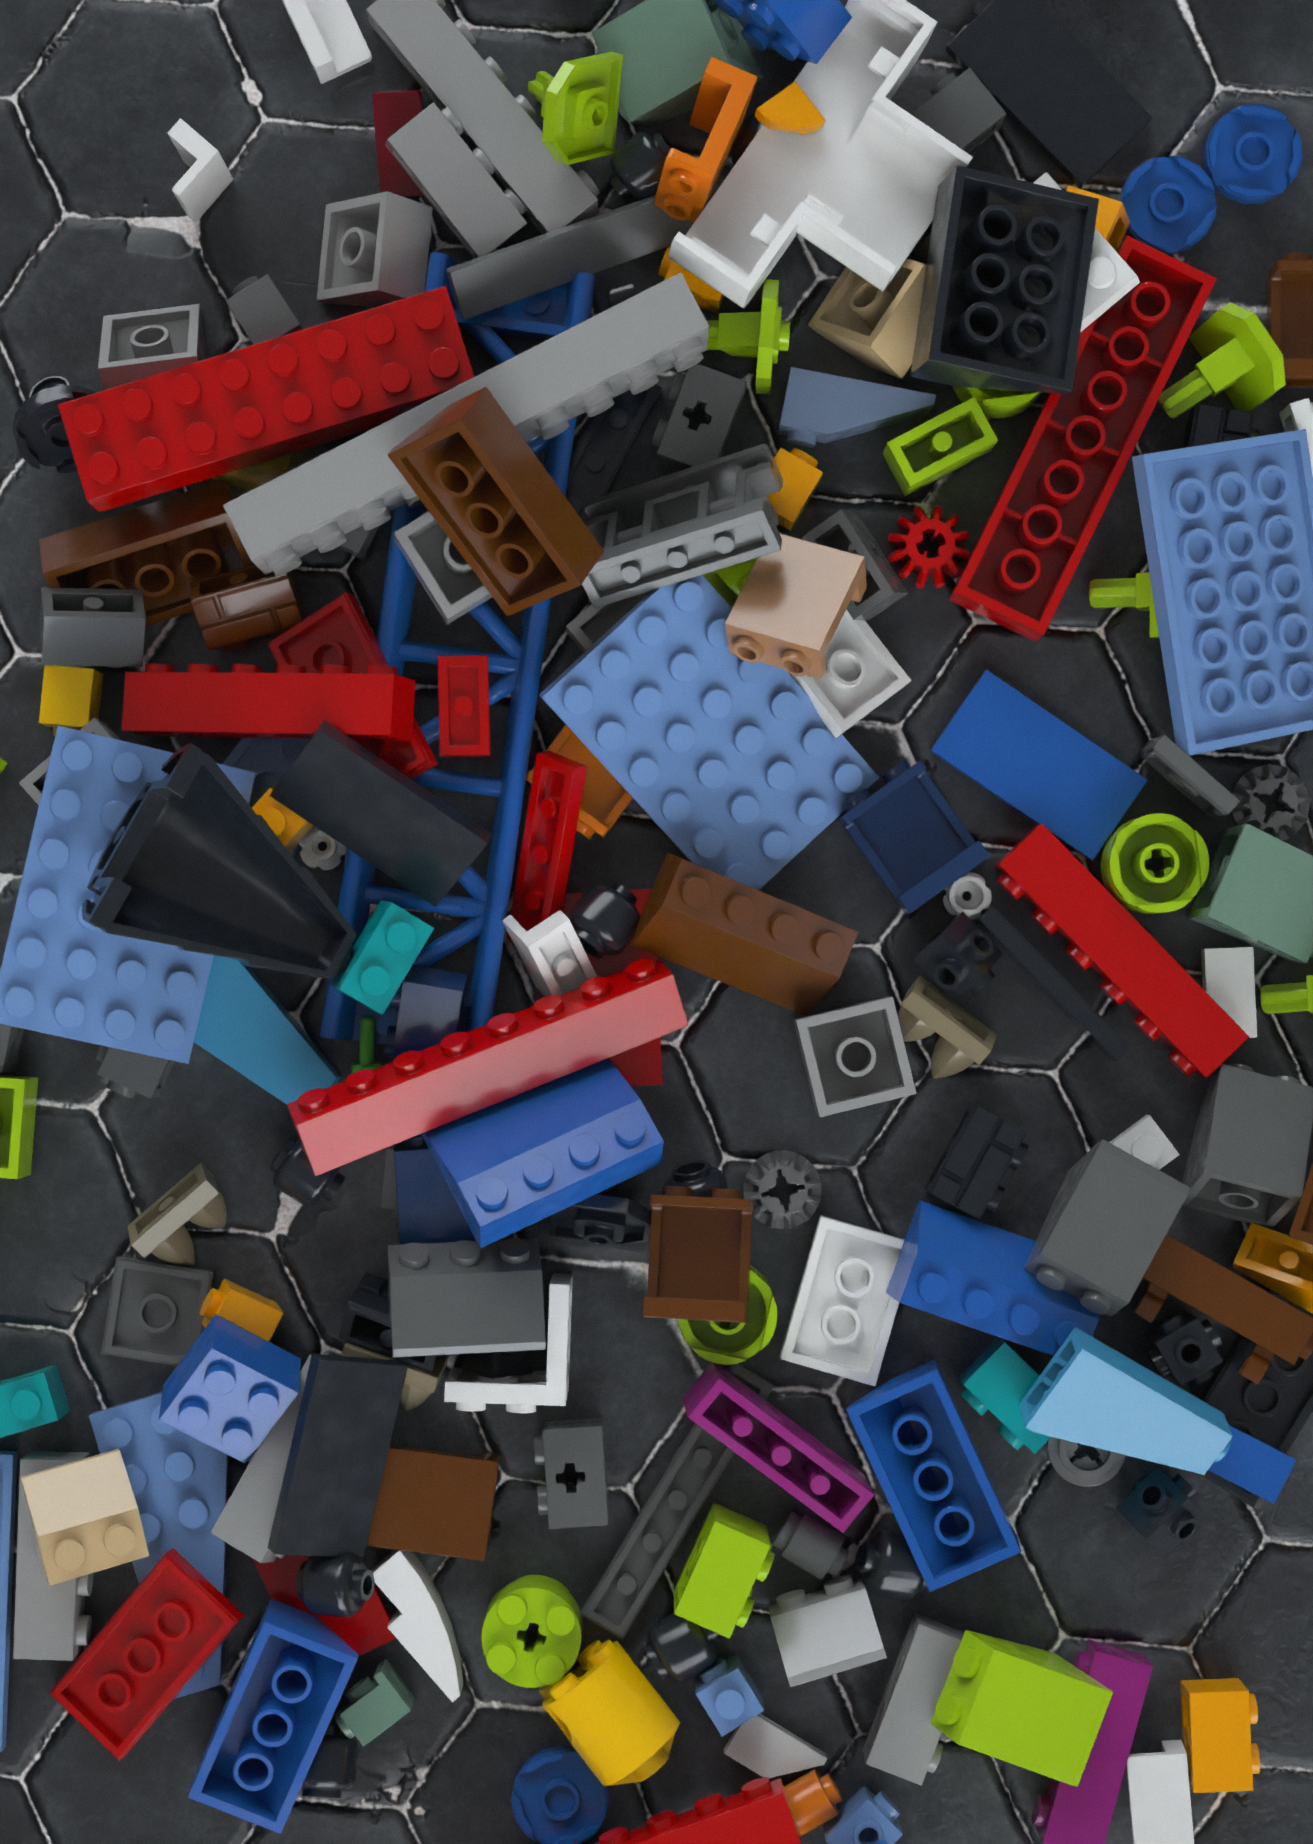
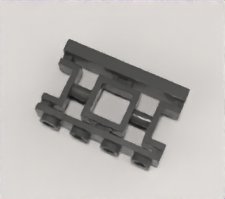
(683, 525)

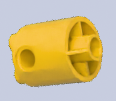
(612, 1715)

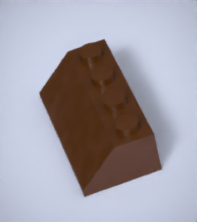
(497, 503)
(150, 550)
(742, 936)

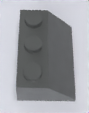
(465, 1297)

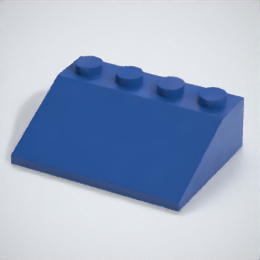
(544, 1150)

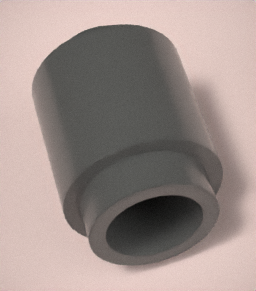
(811, 1545)

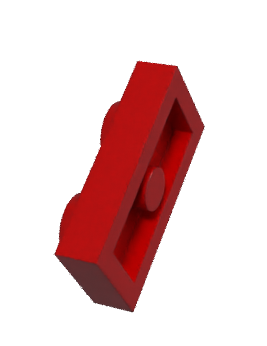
(464, 706)

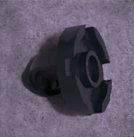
(40, 427)

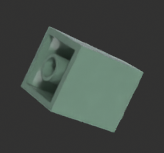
(667, 54)
(1259, 893)

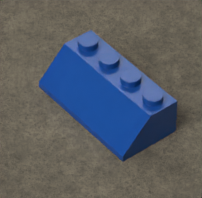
(979, 1280)
(933, 1476)
(274, 1717)

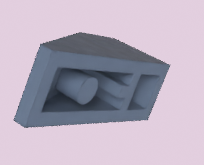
(836, 407)

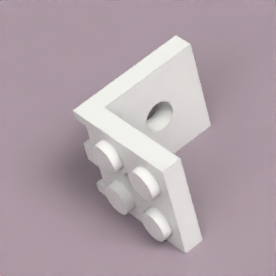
(525, 1391)

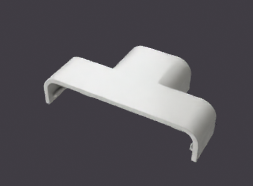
(851, 188)

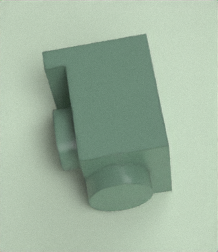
(374, 1704)

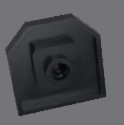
(603, 1220)

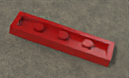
(548, 838)

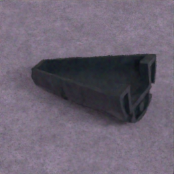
(213, 878)

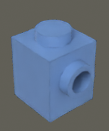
(728, 1694)
(864, 1820)

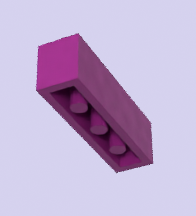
(777, 1446)
(1085, 1812)

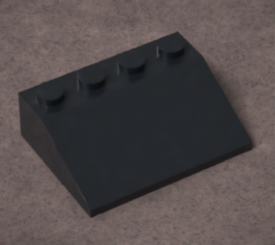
(1004, 284)

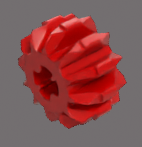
(943, 557)

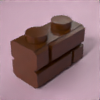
(244, 606)

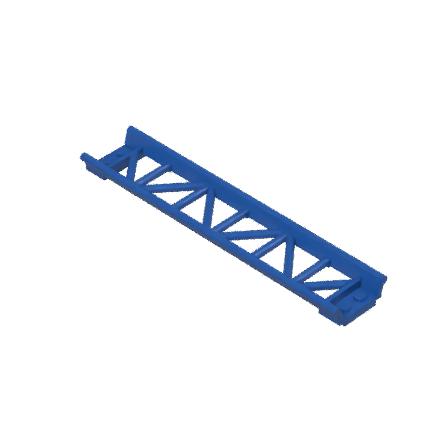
(531, 317)

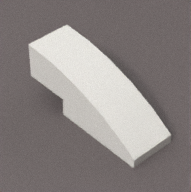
(421, 1619)

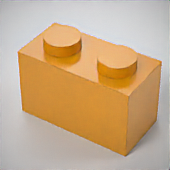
(1218, 1734)

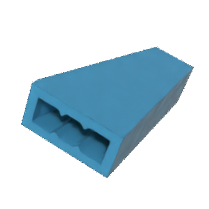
(257, 1035)
(1121, 1407)

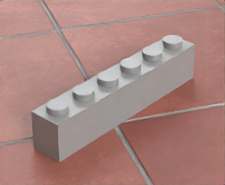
(501, 126)

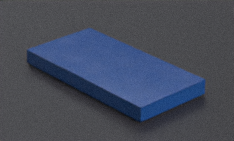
(1038, 765)

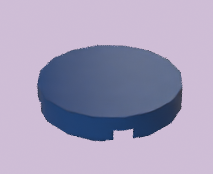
(1252, 154)
(1169, 204)
(558, 1797)

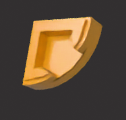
(790, 112)

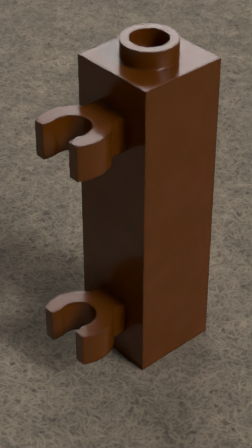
(1229, 1300)

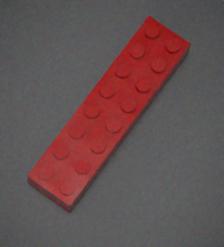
(264, 400)
(1081, 446)

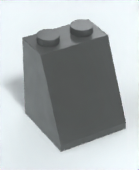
(1249, 1146)
(1105, 1228)

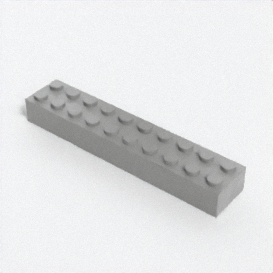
(535, 389)

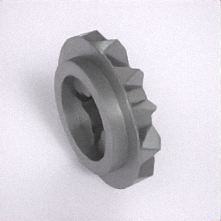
(1264, 781)
(797, 1171)
(1082, 1469)

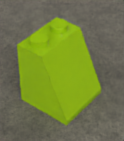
(1021, 1706)

